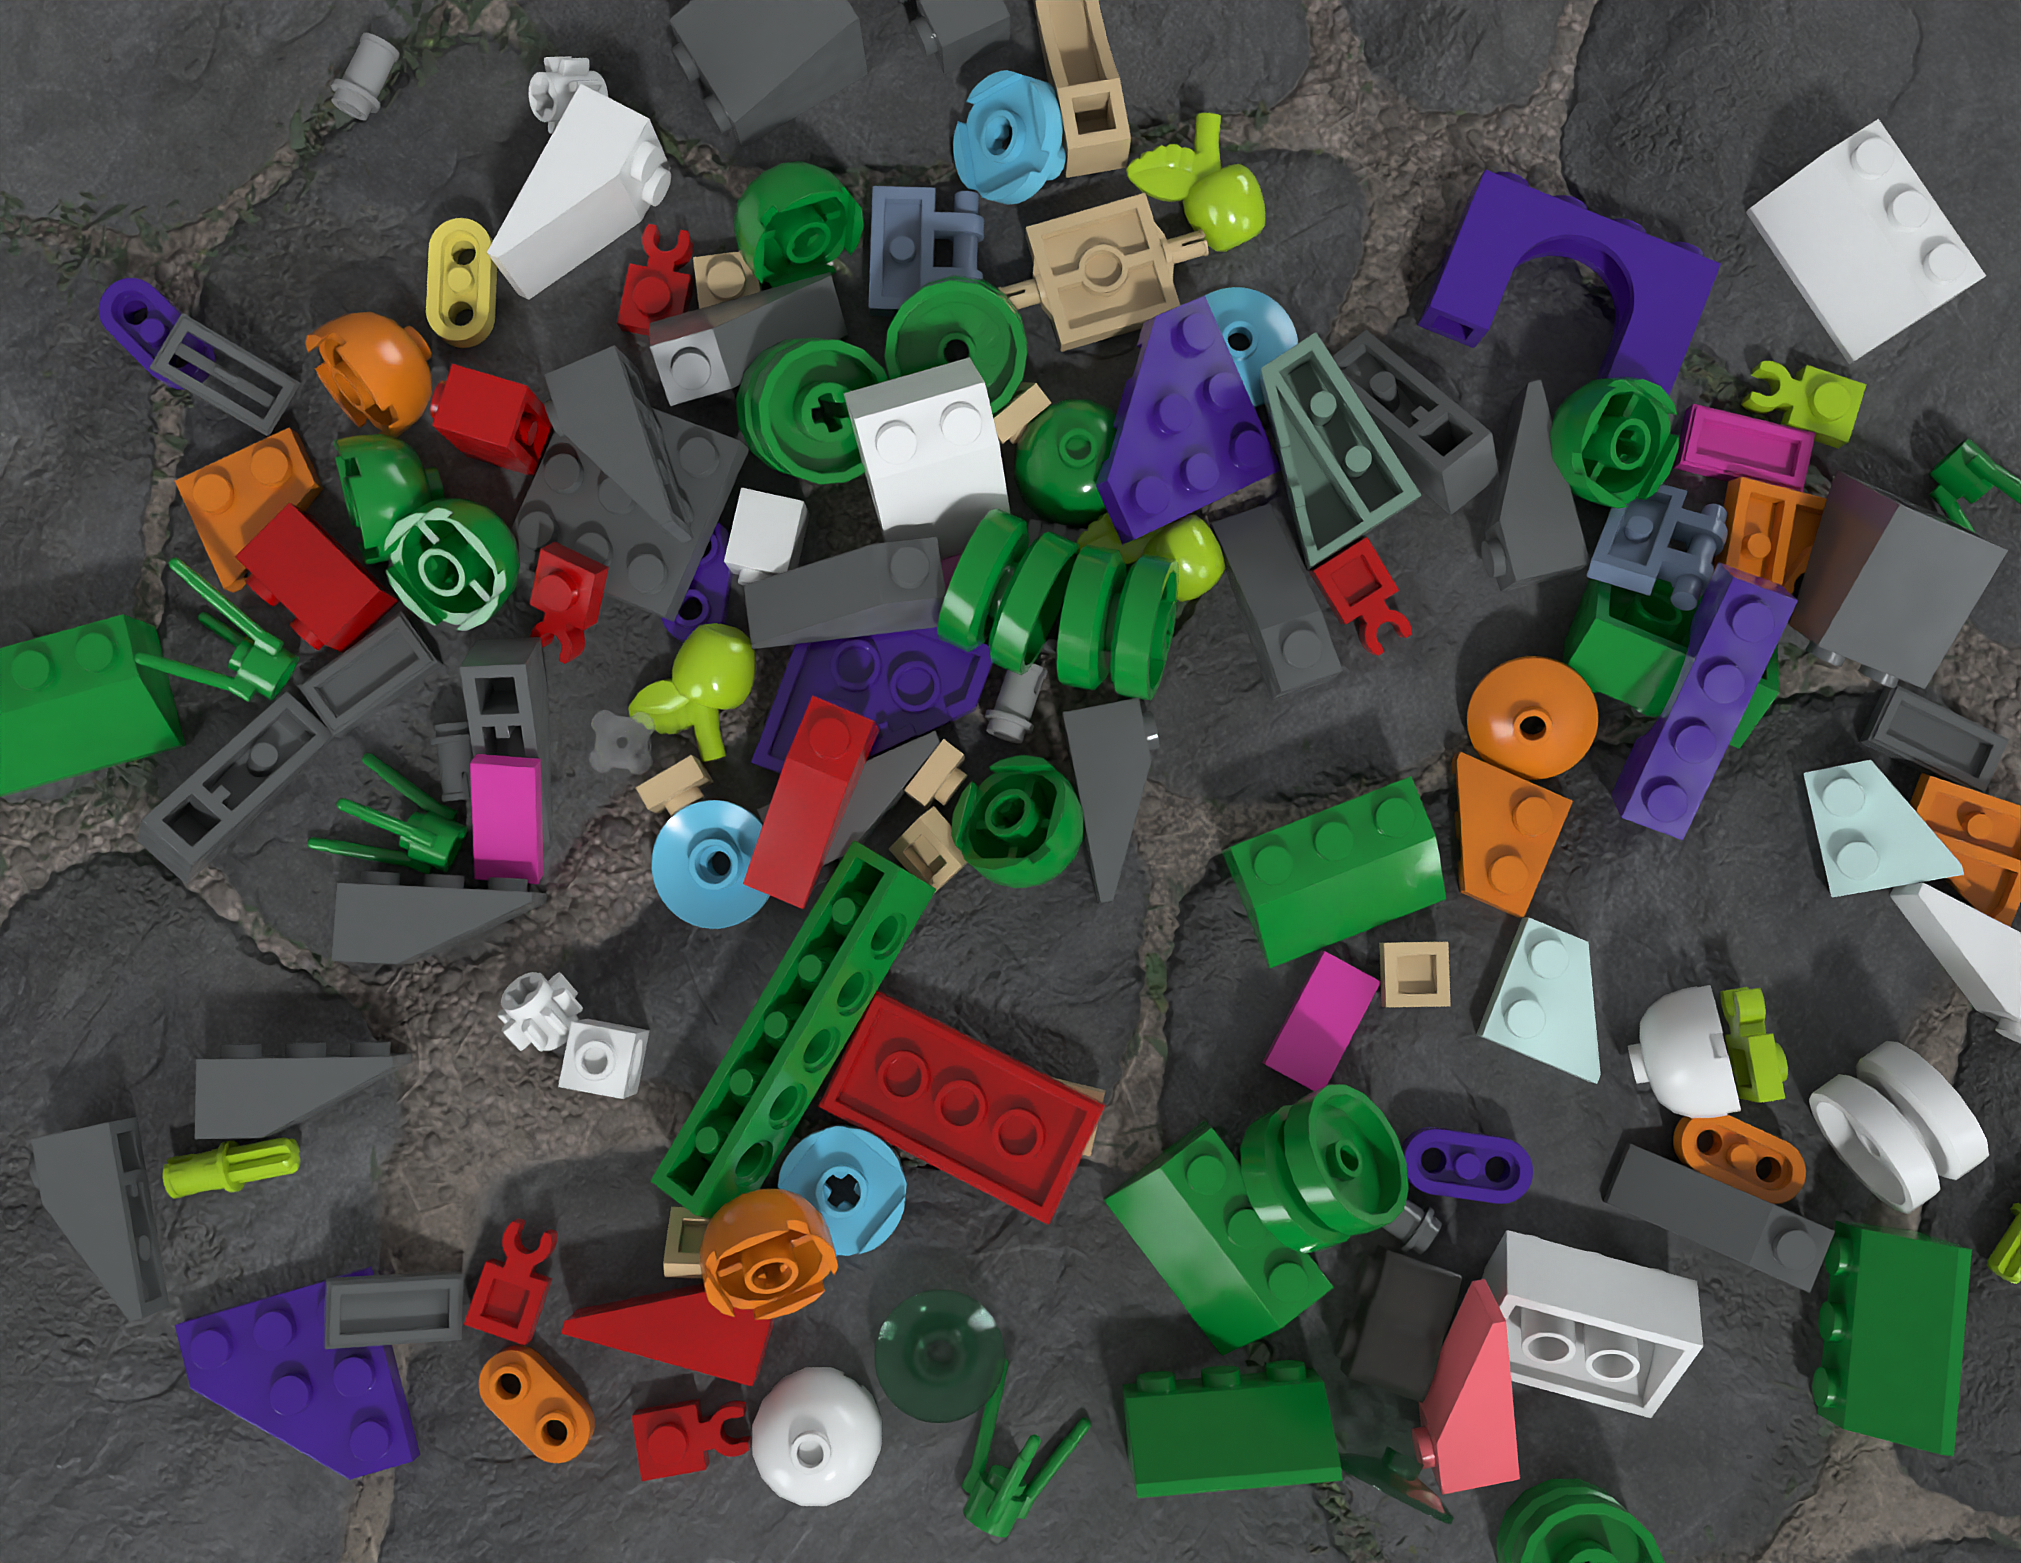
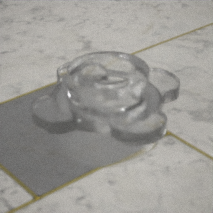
(637, 752)

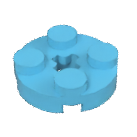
(1035, 145)
(880, 1184)

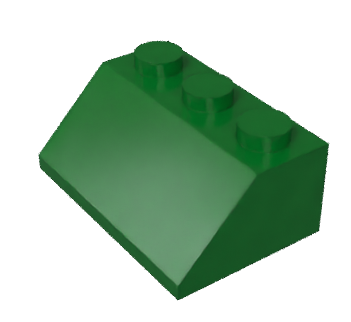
(1637, 647)
(82, 703)
(1338, 872)
(1211, 1246)
(1893, 1335)
(1229, 1430)

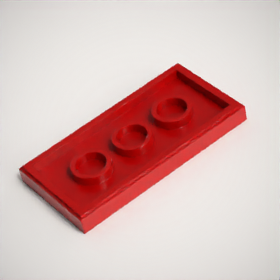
(963, 1106)

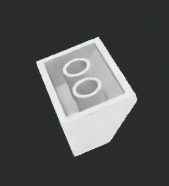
(1864, 242)
(1593, 1323)

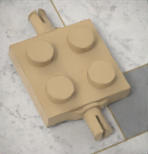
(1103, 270)

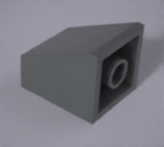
(767, 58)
(1889, 583)

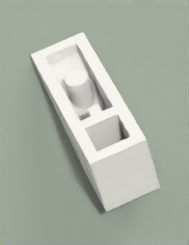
(1972, 948)

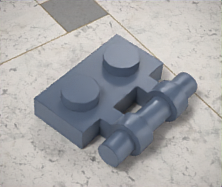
(904, 242)
(1637, 539)

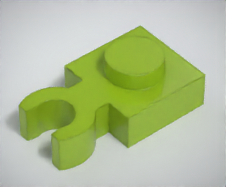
(1810, 402)
(1754, 1056)

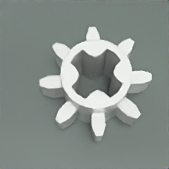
(554, 89)
(539, 1011)

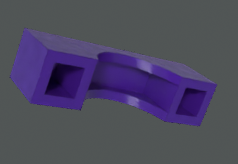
(1723, 664)

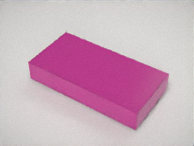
(1740, 446)
(507, 817)
(1321, 1022)

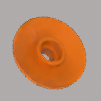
(1526, 689)

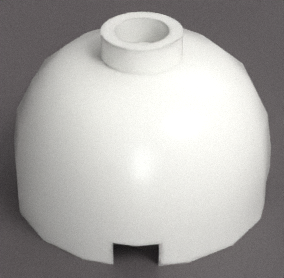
(1686, 1055)
(816, 1436)

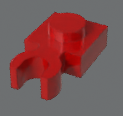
(659, 288)
(1355, 587)
(570, 594)
(511, 1291)
(677, 1438)

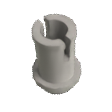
(364, 77)
(1015, 705)

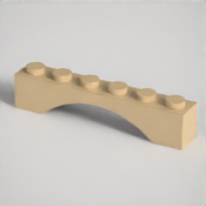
(1085, 85)

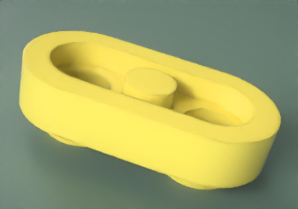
(458, 286)

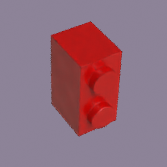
(492, 419)
(315, 579)

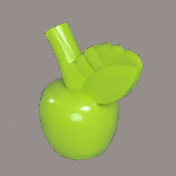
(1217, 200)
(1185, 539)
(709, 674)

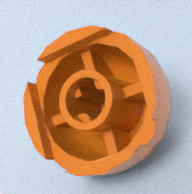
(374, 370)
(766, 1254)

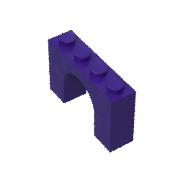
(1652, 282)

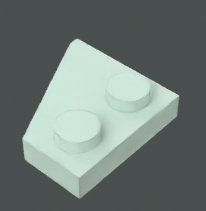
(1871, 832)
(1546, 1001)

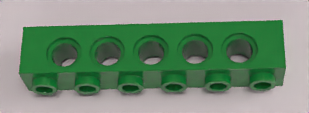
(794, 1032)

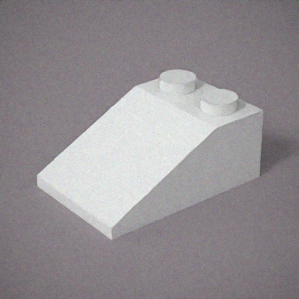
(582, 193)
(930, 454)

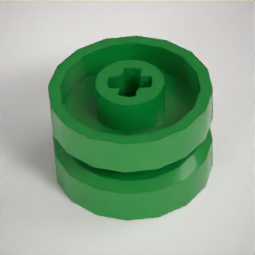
(964, 311)
(779, 400)
(1007, 591)
(1117, 622)
(1324, 1169)
(1572, 1525)

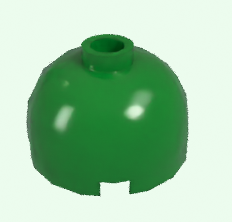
(795, 223)
(1614, 440)
(1062, 460)
(380, 486)
(460, 568)
(1019, 823)

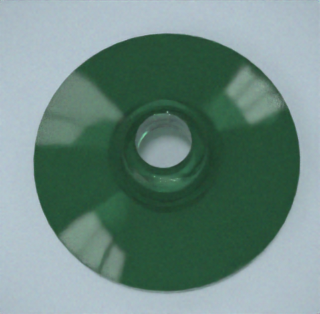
(932, 1388)
(1399, 1478)

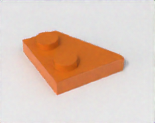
(243, 494)
(1769, 530)
(1503, 833)
(1982, 836)

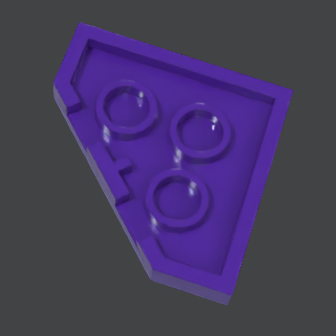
(1181, 426)
(897, 679)
(274, 1372)

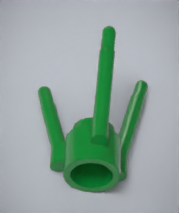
(1969, 474)
(258, 658)
(430, 838)
(1001, 1493)

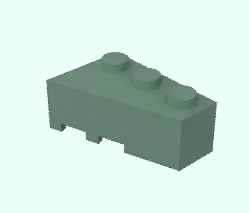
(1330, 452)

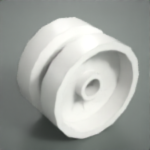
(1899, 1126)

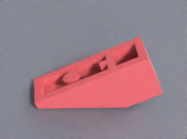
(1469, 1407)

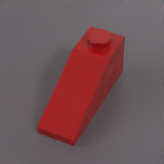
(810, 801)
(679, 1330)

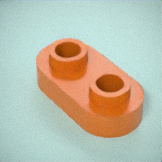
(1735, 1156)
(541, 1399)

